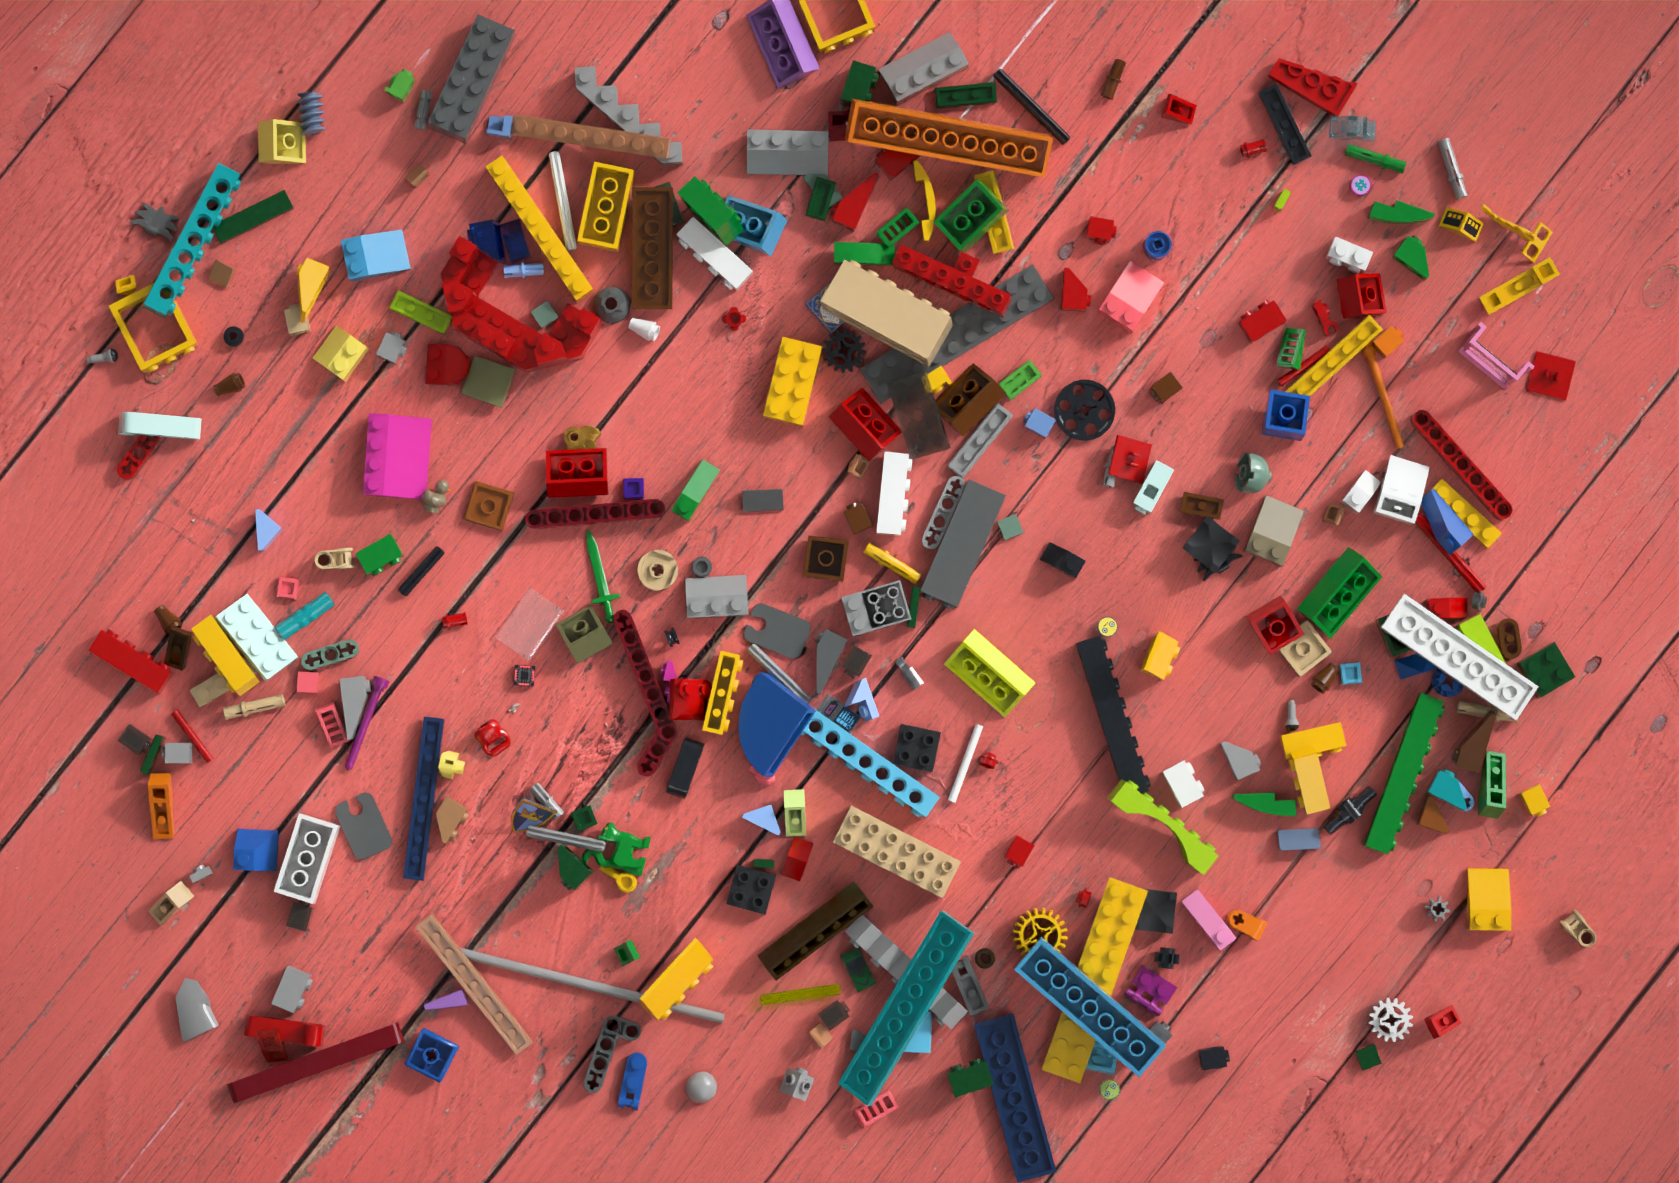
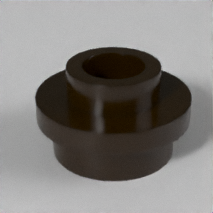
(989, 963)

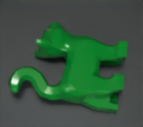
(623, 850)

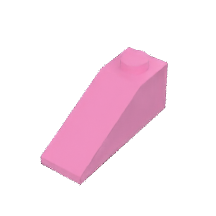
(1208, 920)

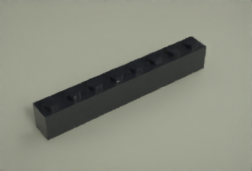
(1111, 713)

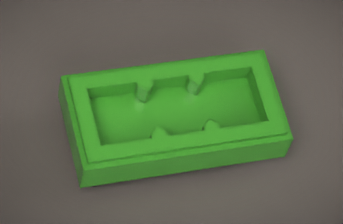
(1020, 380)

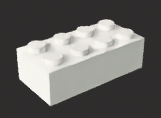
(307, 858)

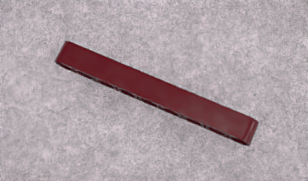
(315, 1063)

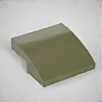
(488, 381)

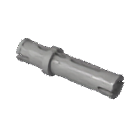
(1445, 146)

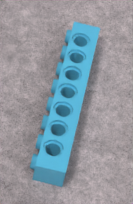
(928, 798)

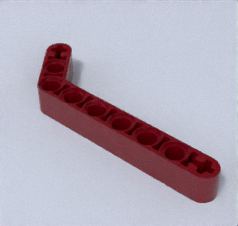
(645, 687)

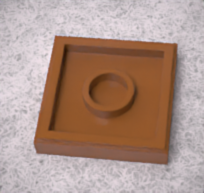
(488, 506)

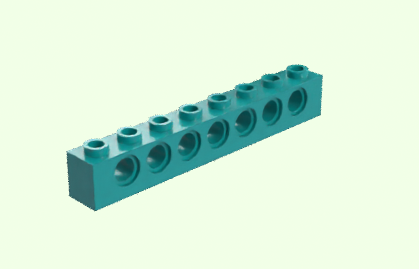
(221, 176)

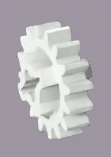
(1392, 1029)

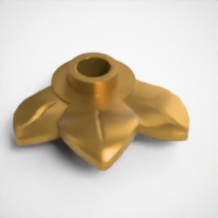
(585, 437)

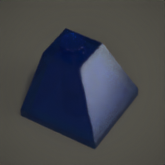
(488, 238)

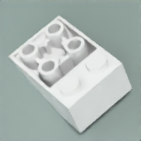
(1401, 490)

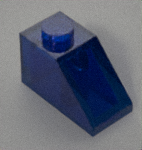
(515, 241)

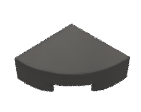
(856, 1040)

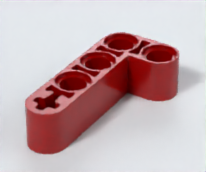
(289, 1031)

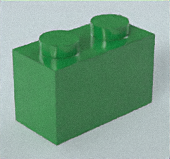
(380, 554)

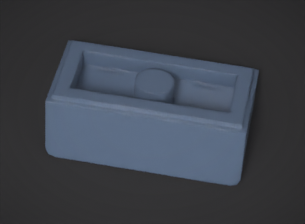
(1298, 839)

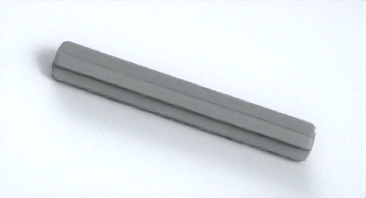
(776, 672)
(565, 838)

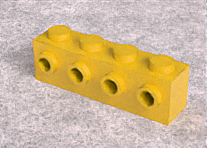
(225, 655)
(721, 693)

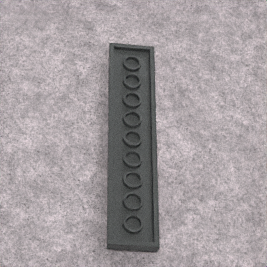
(970, 328)

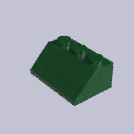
(572, 869)

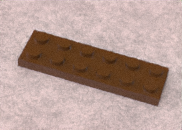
(652, 247)

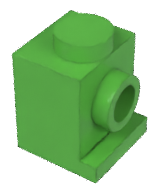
(401, 85)

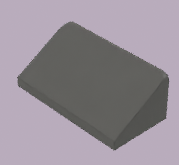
(762, 500)

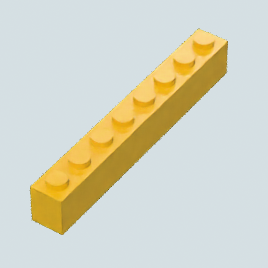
(539, 229)

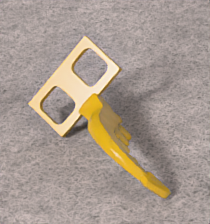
(1526, 235)

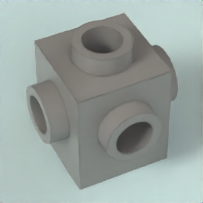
(797, 1083)

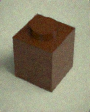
(1165, 388)
(857, 518)

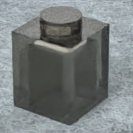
(856, 662)
(135, 739)
(300, 915)
(834, 1014)

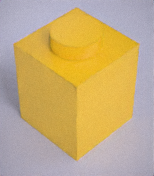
(1535, 800)

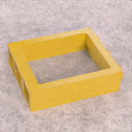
(845, 38)
(168, 356)

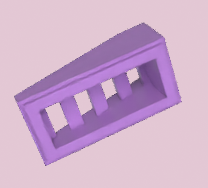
(451, 1000)

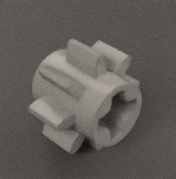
(1441, 905)

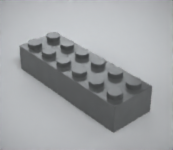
(471, 79)

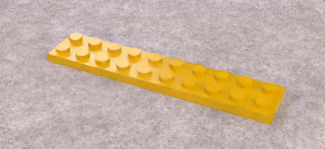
(1101, 963)

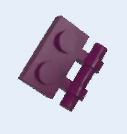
(1154, 985)

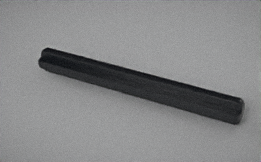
(1031, 106)

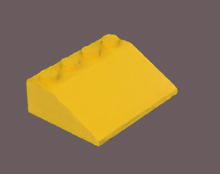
(676, 980)

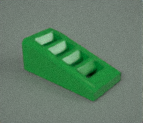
(914, 222)
(1298, 349)

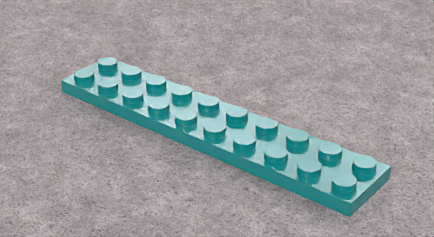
(906, 1008)

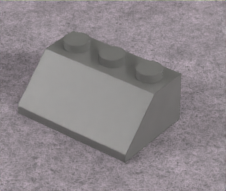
(716, 596)

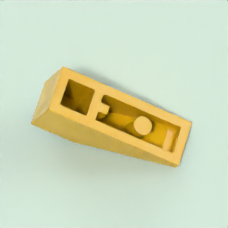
(310, 282)

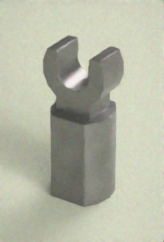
(909, 674)

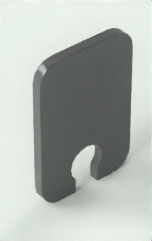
(782, 633)
(365, 831)

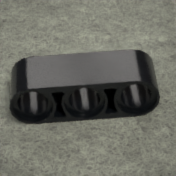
(685, 768)

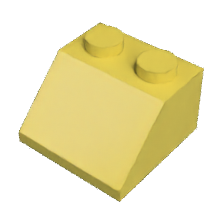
(281, 142)
(340, 353)

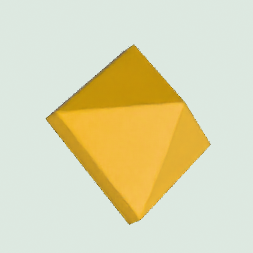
(126, 285)

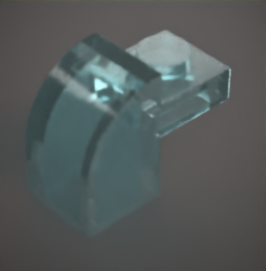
(1352, 128)

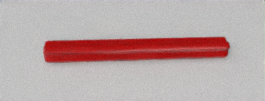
(1458, 563)

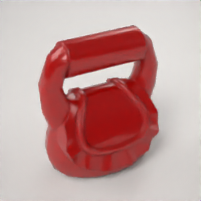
(489, 733)

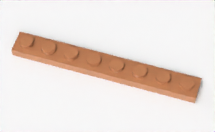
(591, 136)
(474, 984)

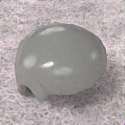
(701, 1087)

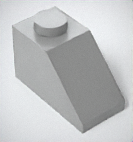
(1240, 760)

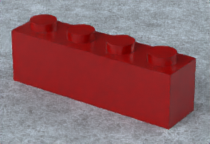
(130, 661)

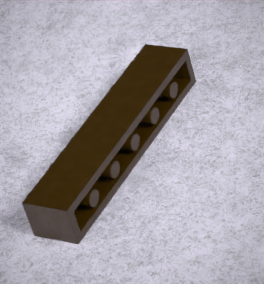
(815, 931)

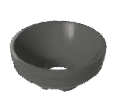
(617, 314)

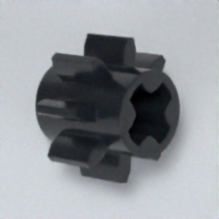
(1166, 958)

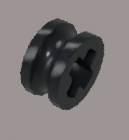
(671, 637)

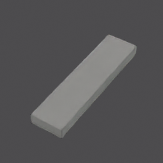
(980, 440)

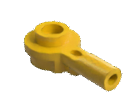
(625, 881)

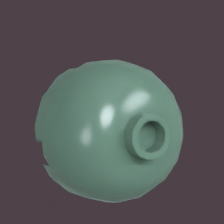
(1253, 473)

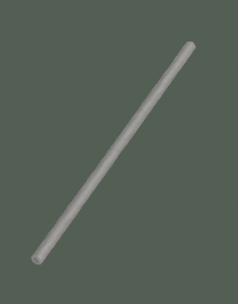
(584, 984)

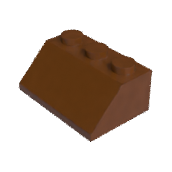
(969, 399)

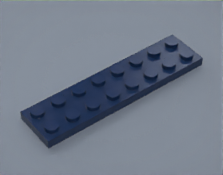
(1015, 1098)

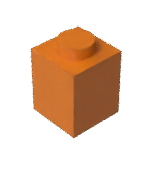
(1388, 341)

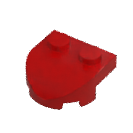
(446, 365)

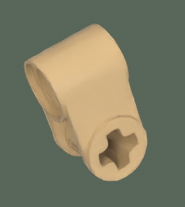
(336, 559)
(1577, 928)

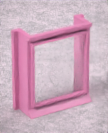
(1488, 362)

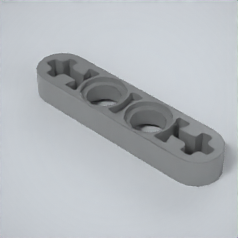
(940, 511)

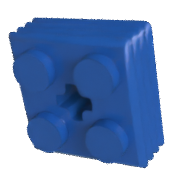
(418, 1058)

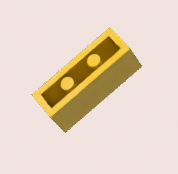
(1322, 738)
(1309, 780)

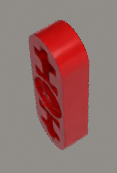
(147, 453)

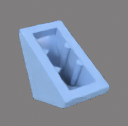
(266, 530)
(764, 818)

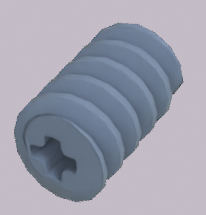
(311, 113)

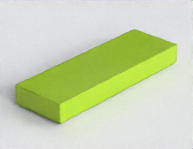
(421, 312)

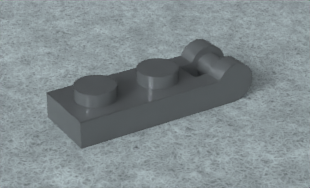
(970, 987)

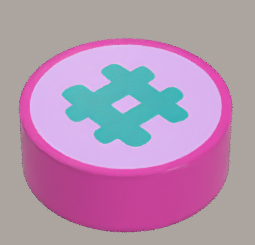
(1360, 185)

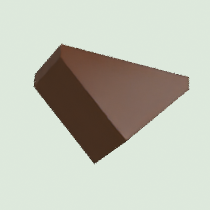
(1432, 817)

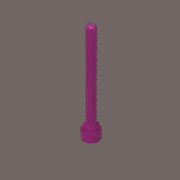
(379, 685)

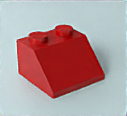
(1361, 295)
(1275, 625)

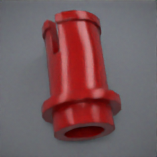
(1252, 148)
(454, 620)

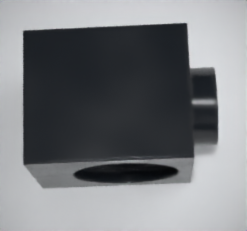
(1213, 1057)

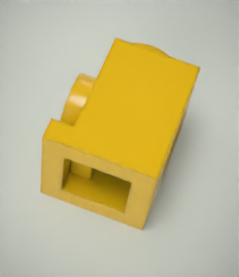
(937, 379)

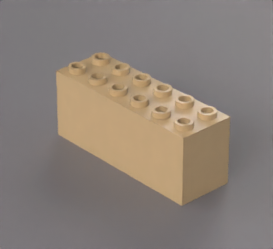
(887, 312)
(897, 851)

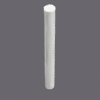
(965, 763)

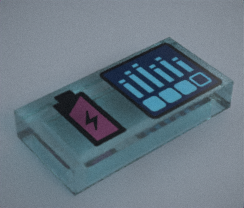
(839, 714)

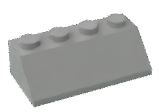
(923, 68)
(787, 152)

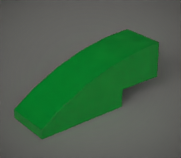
(1398, 214)
(864, 253)
(1266, 803)

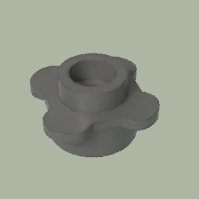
(1479, 601)

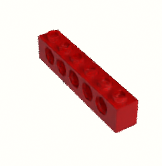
(952, 281)

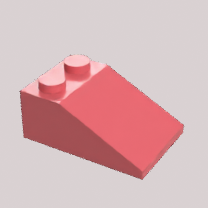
(1130, 297)

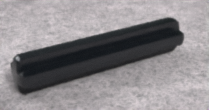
(421, 571)

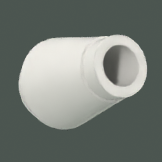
(644, 328)

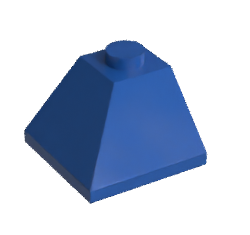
(256, 850)

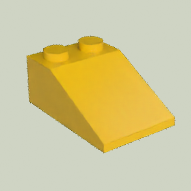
(1159, 656)
(1488, 899)

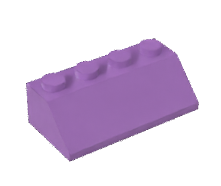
(782, 42)

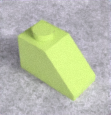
(795, 812)

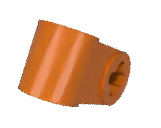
(1249, 925)

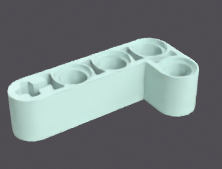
(159, 425)

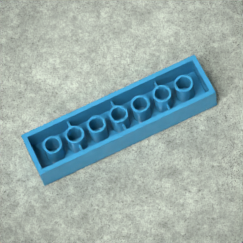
(1090, 1006)

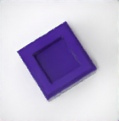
(633, 488)

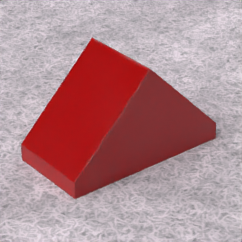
(1178, 110)
(797, 859)

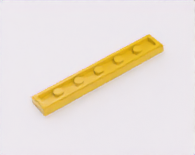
(1336, 357)

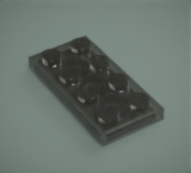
(918, 415)

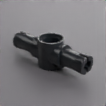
(1349, 810)

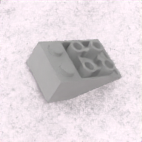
(876, 608)

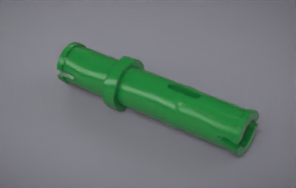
(1375, 158)

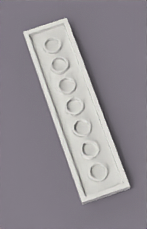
(1459, 657)

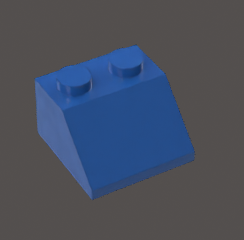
(1285, 415)

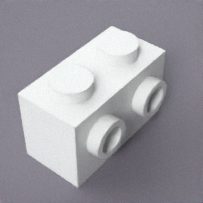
(1349, 255)

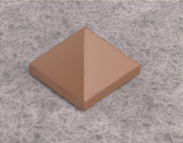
(858, 466)
(1334, 514)

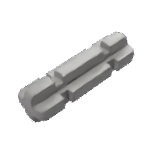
(423, 109)

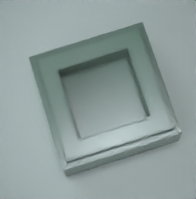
(544, 314)
(1010, 527)

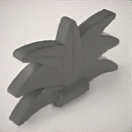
(155, 221)

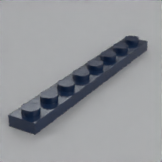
(423, 798)

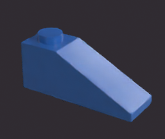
(1446, 525)

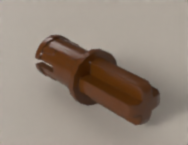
(1113, 79)

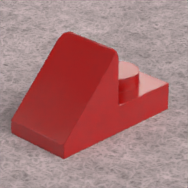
(1442, 1021)

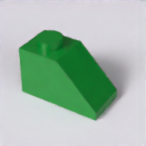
(1413, 256)

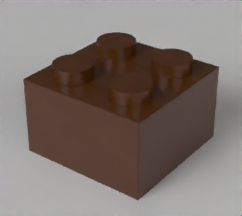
(825, 558)

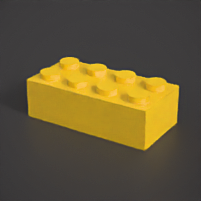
(606, 206)
(792, 381)

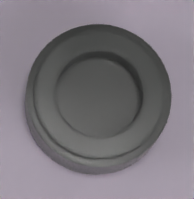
(701, 567)

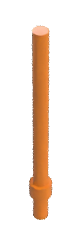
(1369, 352)

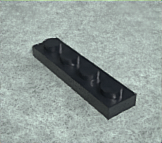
(1284, 124)

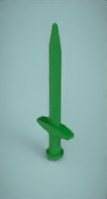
(603, 590)

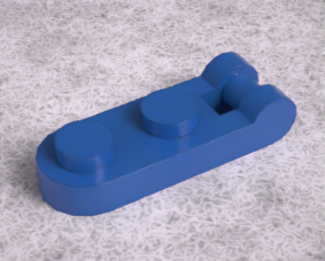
(633, 1080)

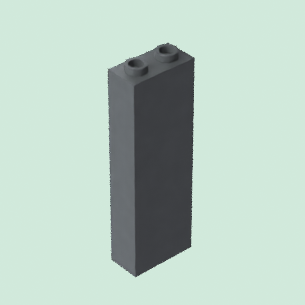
(962, 544)

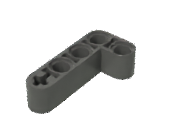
(606, 1055)

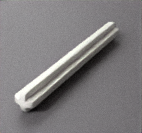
(562, 200)

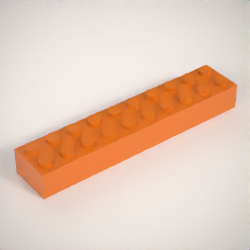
(948, 138)

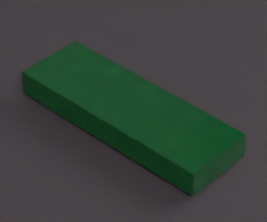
(965, 95)

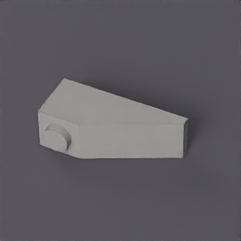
(354, 698)

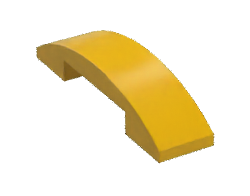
(922, 177)
(1519, 286)

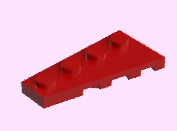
(1317, 88)

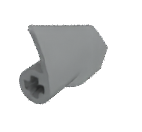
(194, 1010)

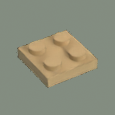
(1306, 650)

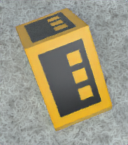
(1461, 223)

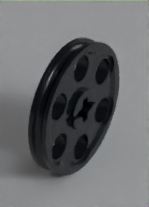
(1087, 400)

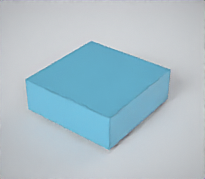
(1350, 673)

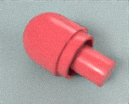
(767, 781)

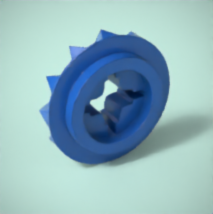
(1444, 690)

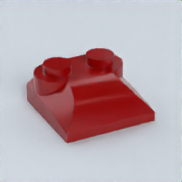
(689, 699)

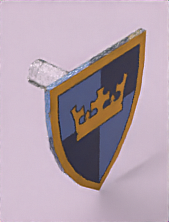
(530, 814)

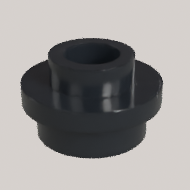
(240, 336)

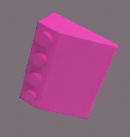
(397, 456)

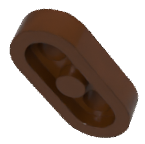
(1511, 638)

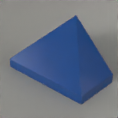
(1412, 666)

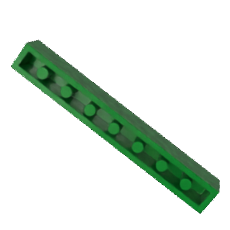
(1404, 773)

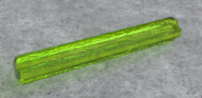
(800, 994)

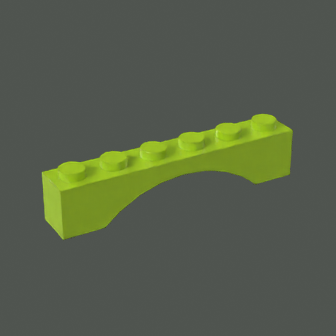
(1194, 852)

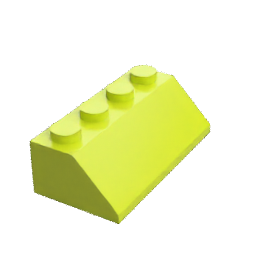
(989, 673)

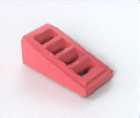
(327, 707)
(859, 1117)

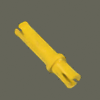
(892, 563)

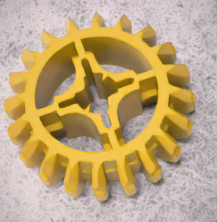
(1031, 918)

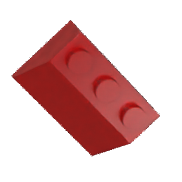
(865, 424)
(577, 472)

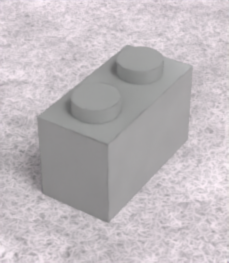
(291, 989)

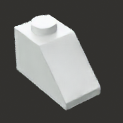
(1361, 492)

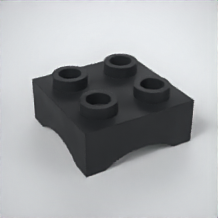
(1211, 544)
(916, 748)
(751, 889)
(1158, 912)

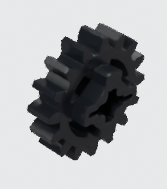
(831, 355)

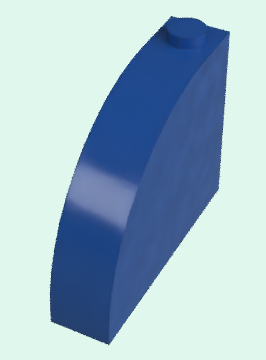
(771, 723)

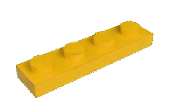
(999, 233)
(1477, 524)

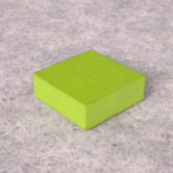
(1281, 200)

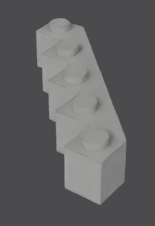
(623, 116)
(895, 961)

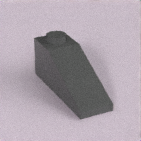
(828, 652)

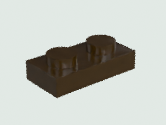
(178, 648)

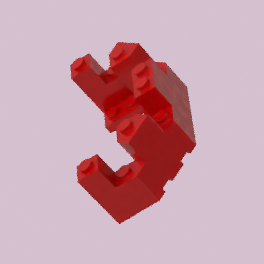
(500, 333)

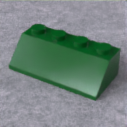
(1339, 592)

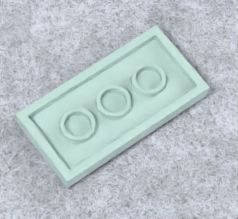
(256, 637)

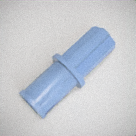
(523, 270)

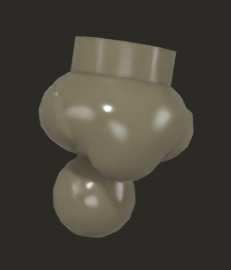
(434, 500)

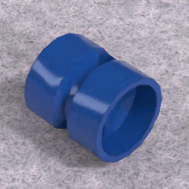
(1157, 245)

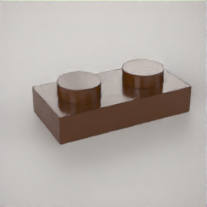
(1201, 505)

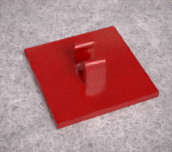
(1551, 375)
(1129, 459)

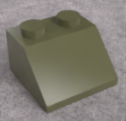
(584, 633)

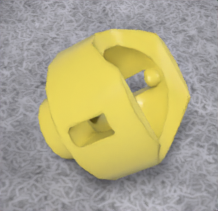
(450, 765)

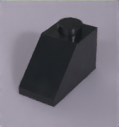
(1062, 560)

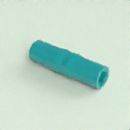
(305, 615)

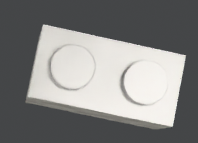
(1183, 783)

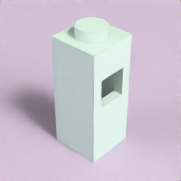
(1152, 487)

